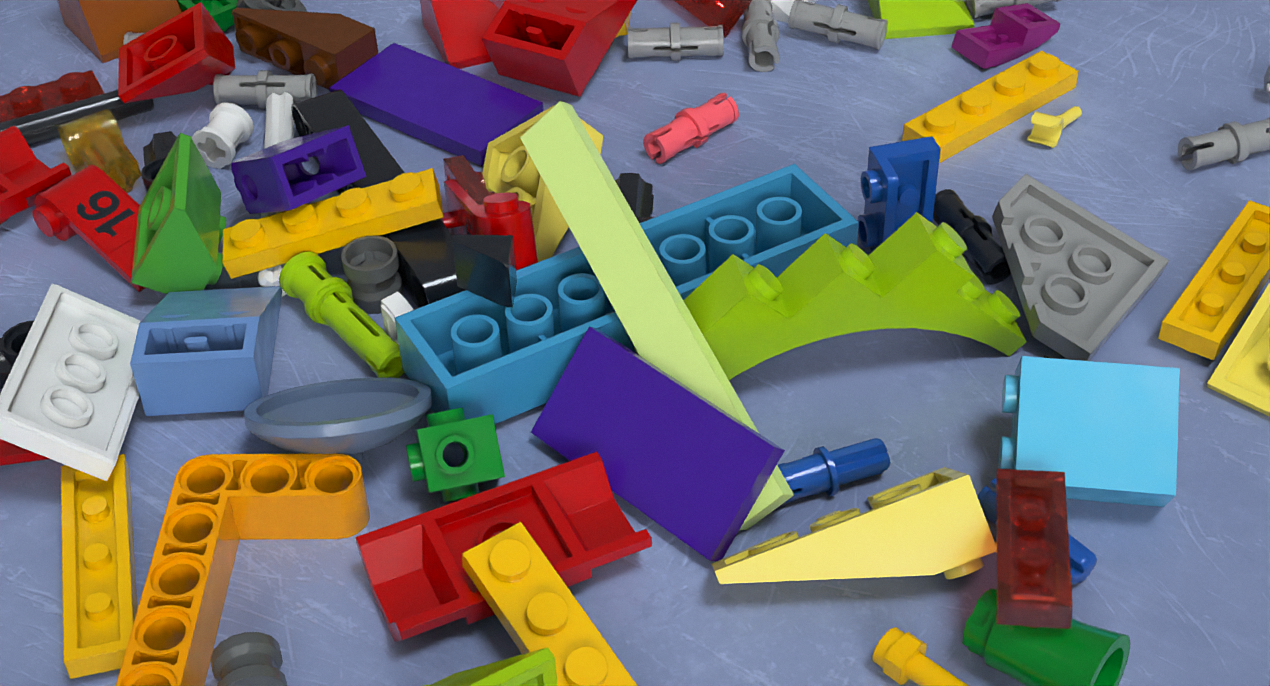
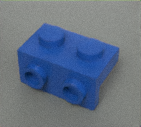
(896, 186)

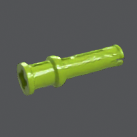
(331, 303)

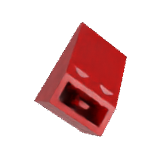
(554, 40)

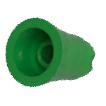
(1045, 654)

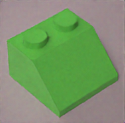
(179, 225)

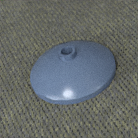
(339, 415)

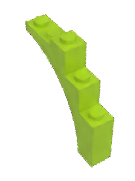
(838, 290)

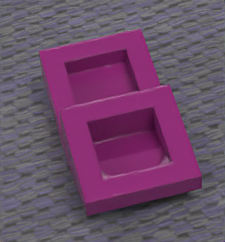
(1009, 36)

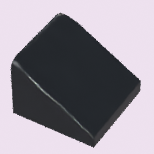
(486, 266)

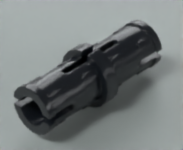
(976, 233)

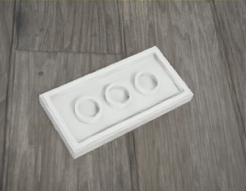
(72, 384)

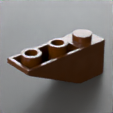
(305, 42)

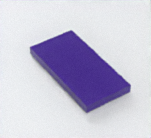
(435, 101)
(658, 443)

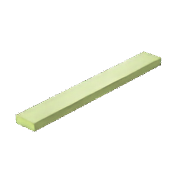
(633, 272)

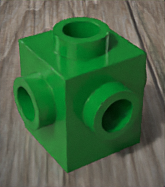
(480, 454)

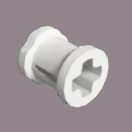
(226, 129)

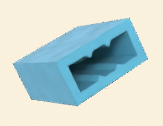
(1098, 424)

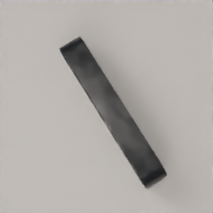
(423, 249)

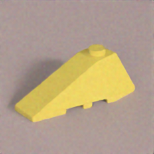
(512, 170)
(910, 531)

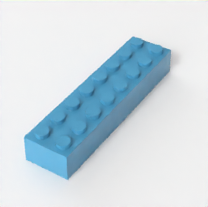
(514, 356)

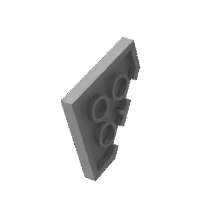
(1071, 268)

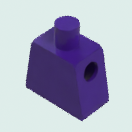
(278, 181)

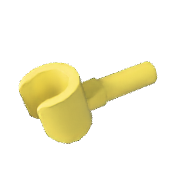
(1048, 128)

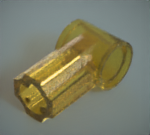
(100, 143)

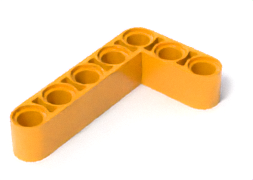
(208, 512)

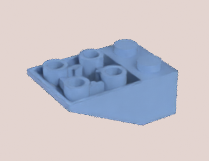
(206, 350)

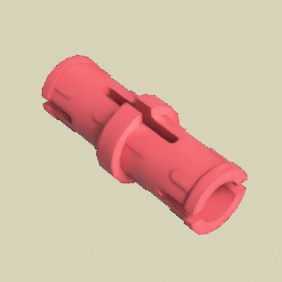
(691, 128)

